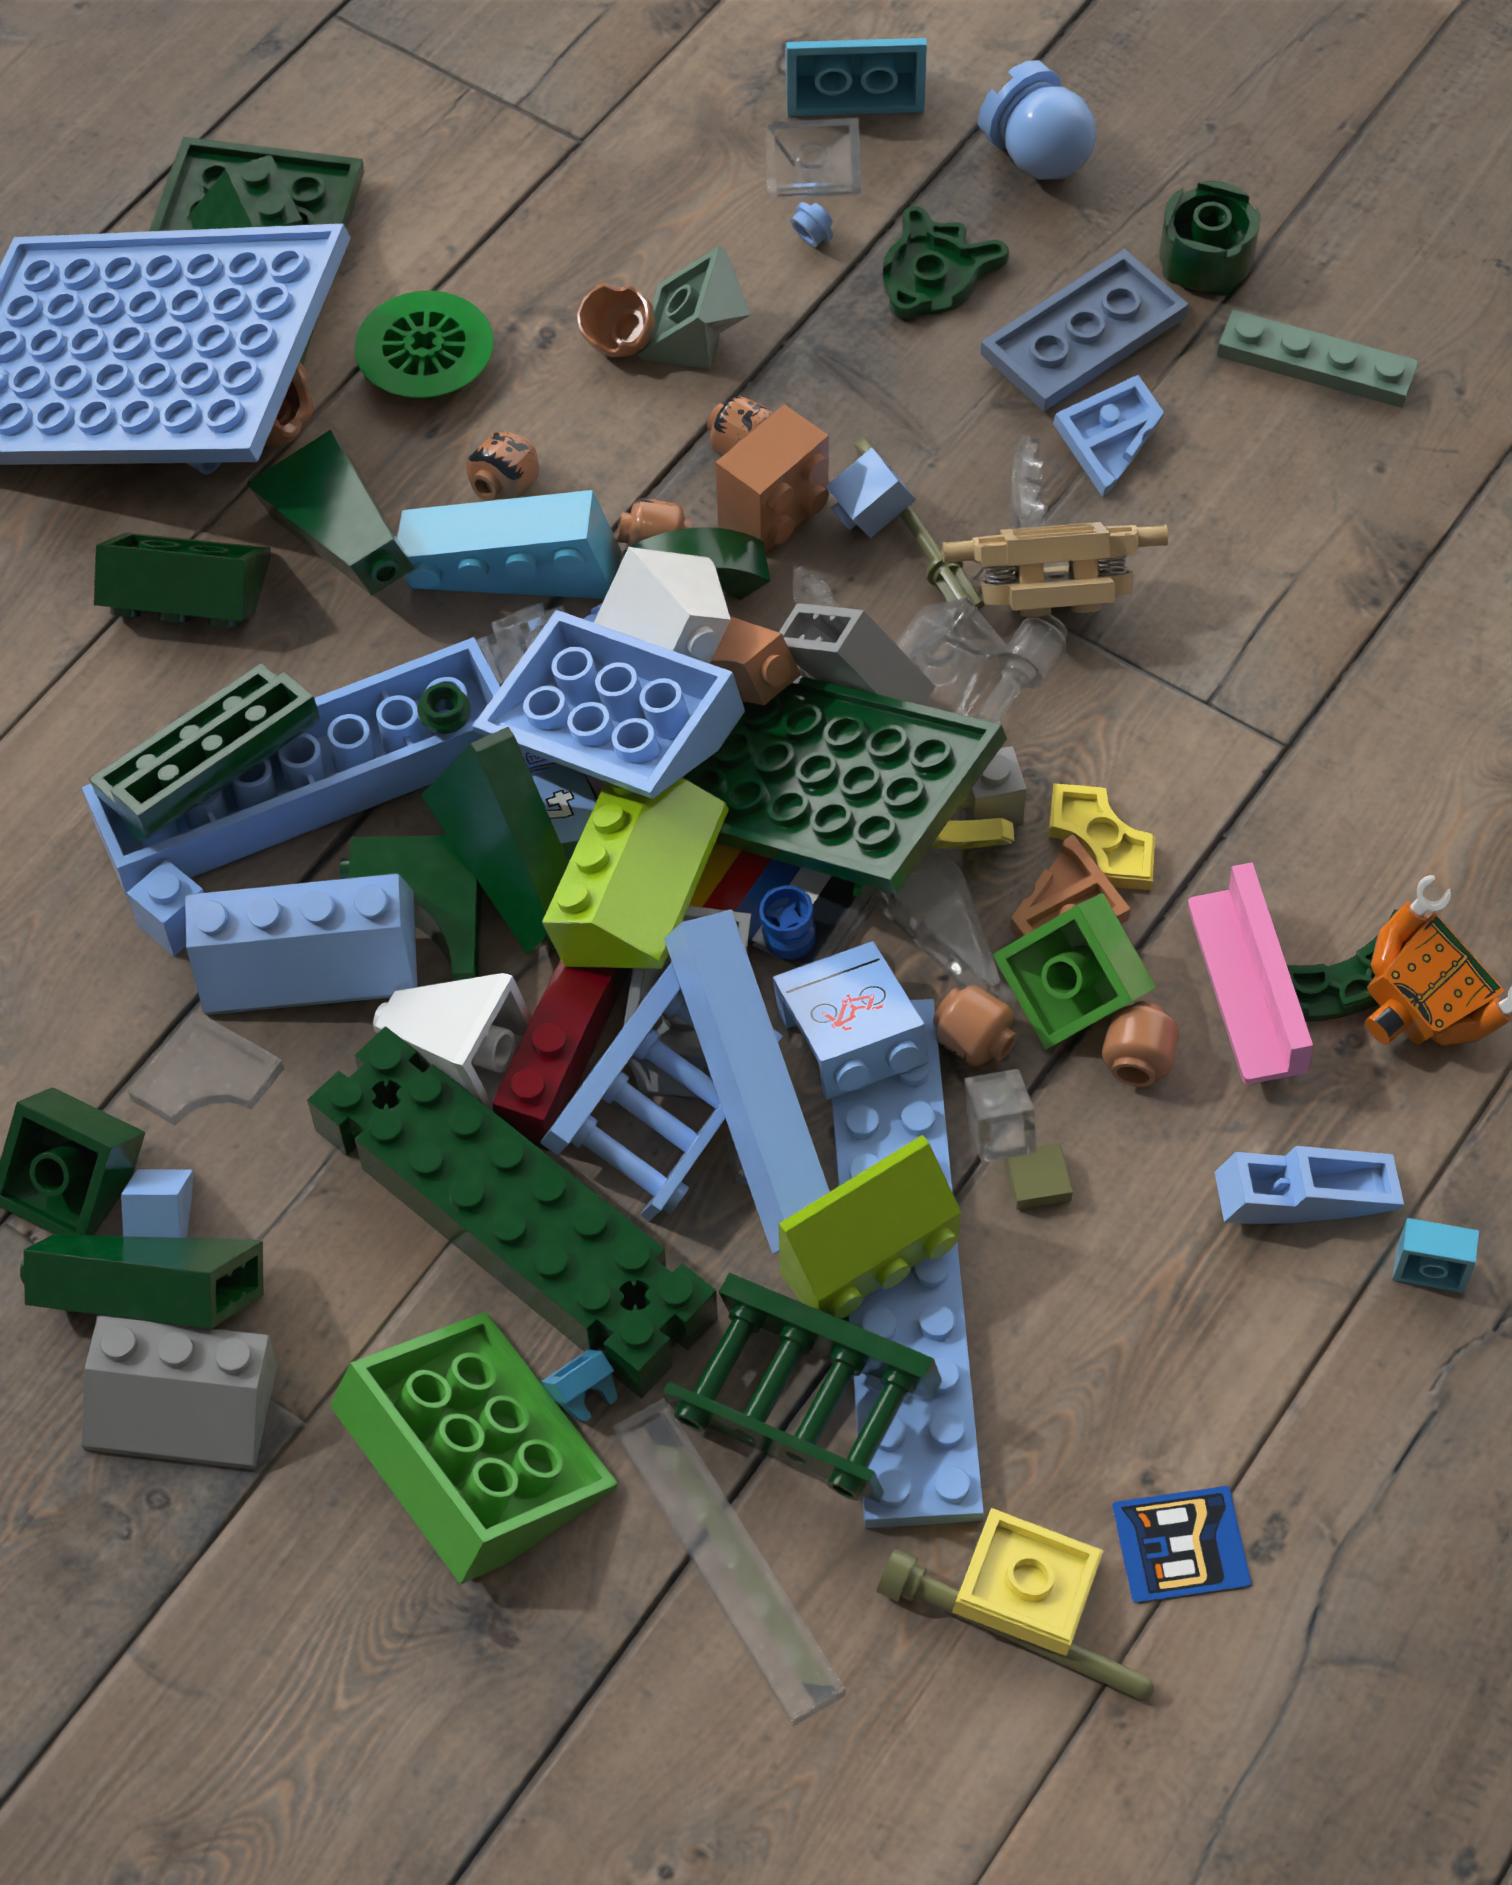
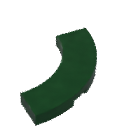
(1335, 989)

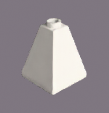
(461, 1028)

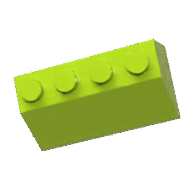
(633, 876)

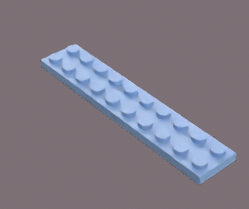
(931, 1446)

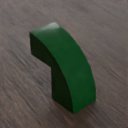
(736, 555)

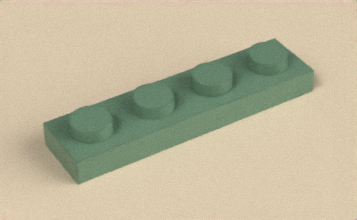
(1317, 358)

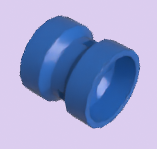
(787, 922)

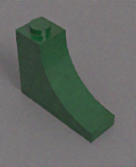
(443, 889)

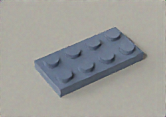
(1084, 329)

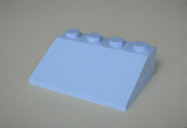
(614, 705)

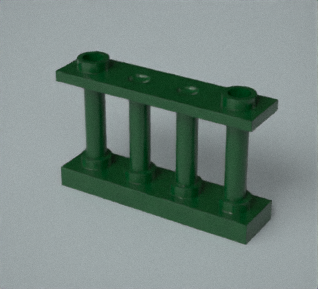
(800, 1331)

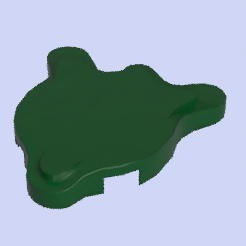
(934, 266)

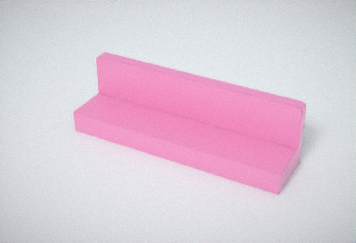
(1251, 980)

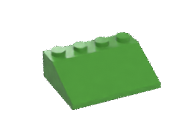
(470, 1444)

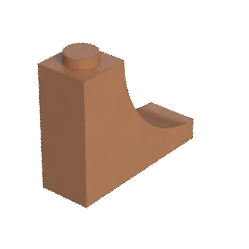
(757, 659)

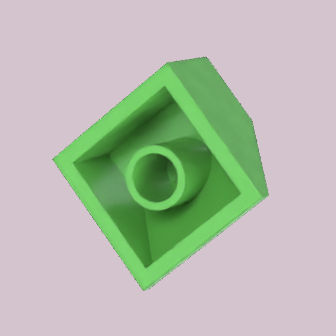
(1074, 970)

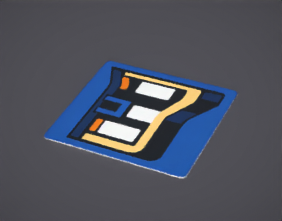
(1181, 1544)

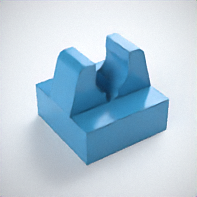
(584, 1372)

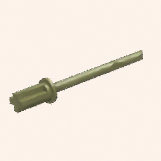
(948, 576)

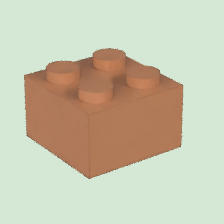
(773, 478)

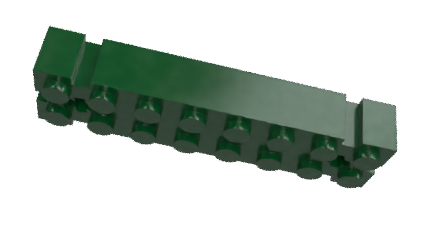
(514, 1211)

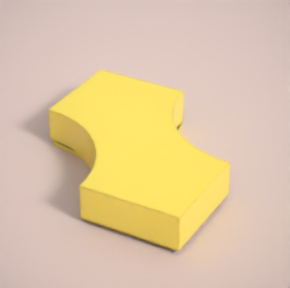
(975, 834)
(1116, 848)

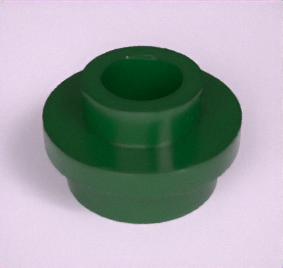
(443, 697)

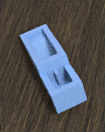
(1307, 1186)

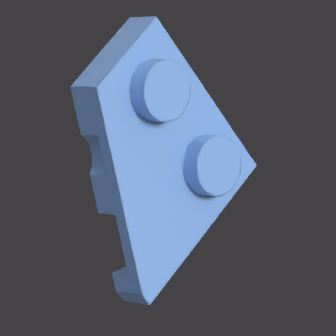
(1110, 430)

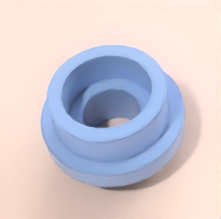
(812, 224)

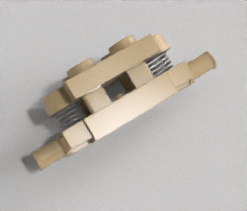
(1037, 589)

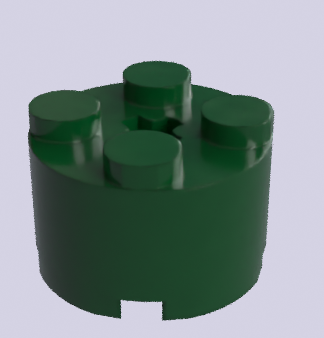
(1209, 237)

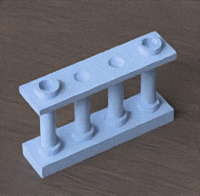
(610, 1083)

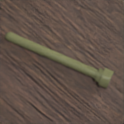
(908, 1580)

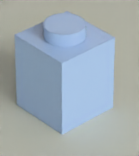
(869, 494)
(160, 905)

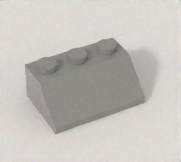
(177, 1392)

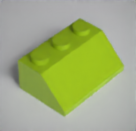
(869, 1231)

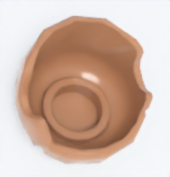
(616, 320)

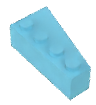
(513, 546)

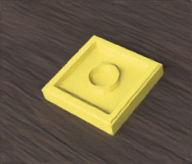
(1028, 1582)

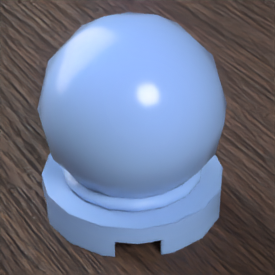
(1039, 123)

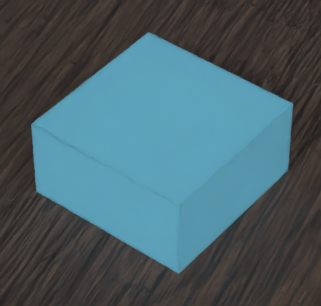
(1435, 1255)

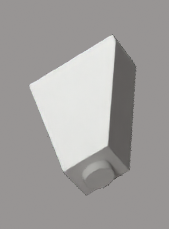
(667, 602)

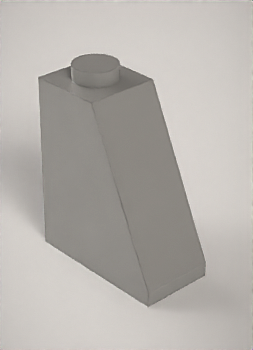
(852, 652)

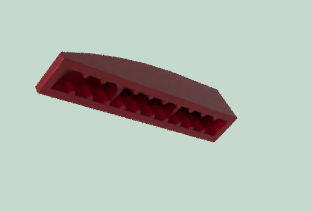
(557, 1048)

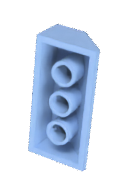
(302, 943)

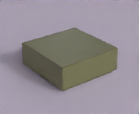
(1039, 1177)

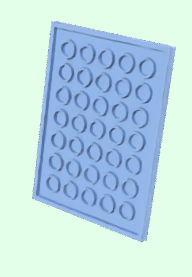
(156, 341)

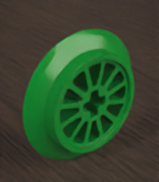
(459, 342)

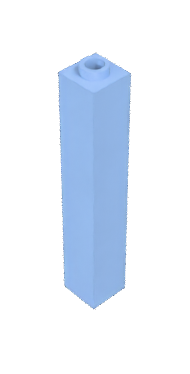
(747, 1068)

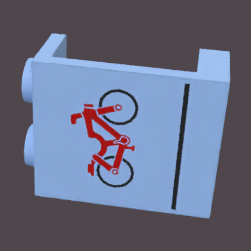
(852, 1018)

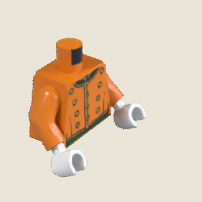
(1431, 980)

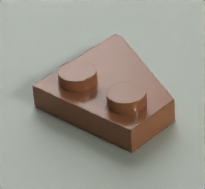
(1067, 883)

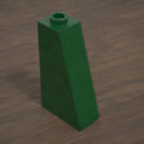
(332, 511)
(502, 832)
(144, 1277)

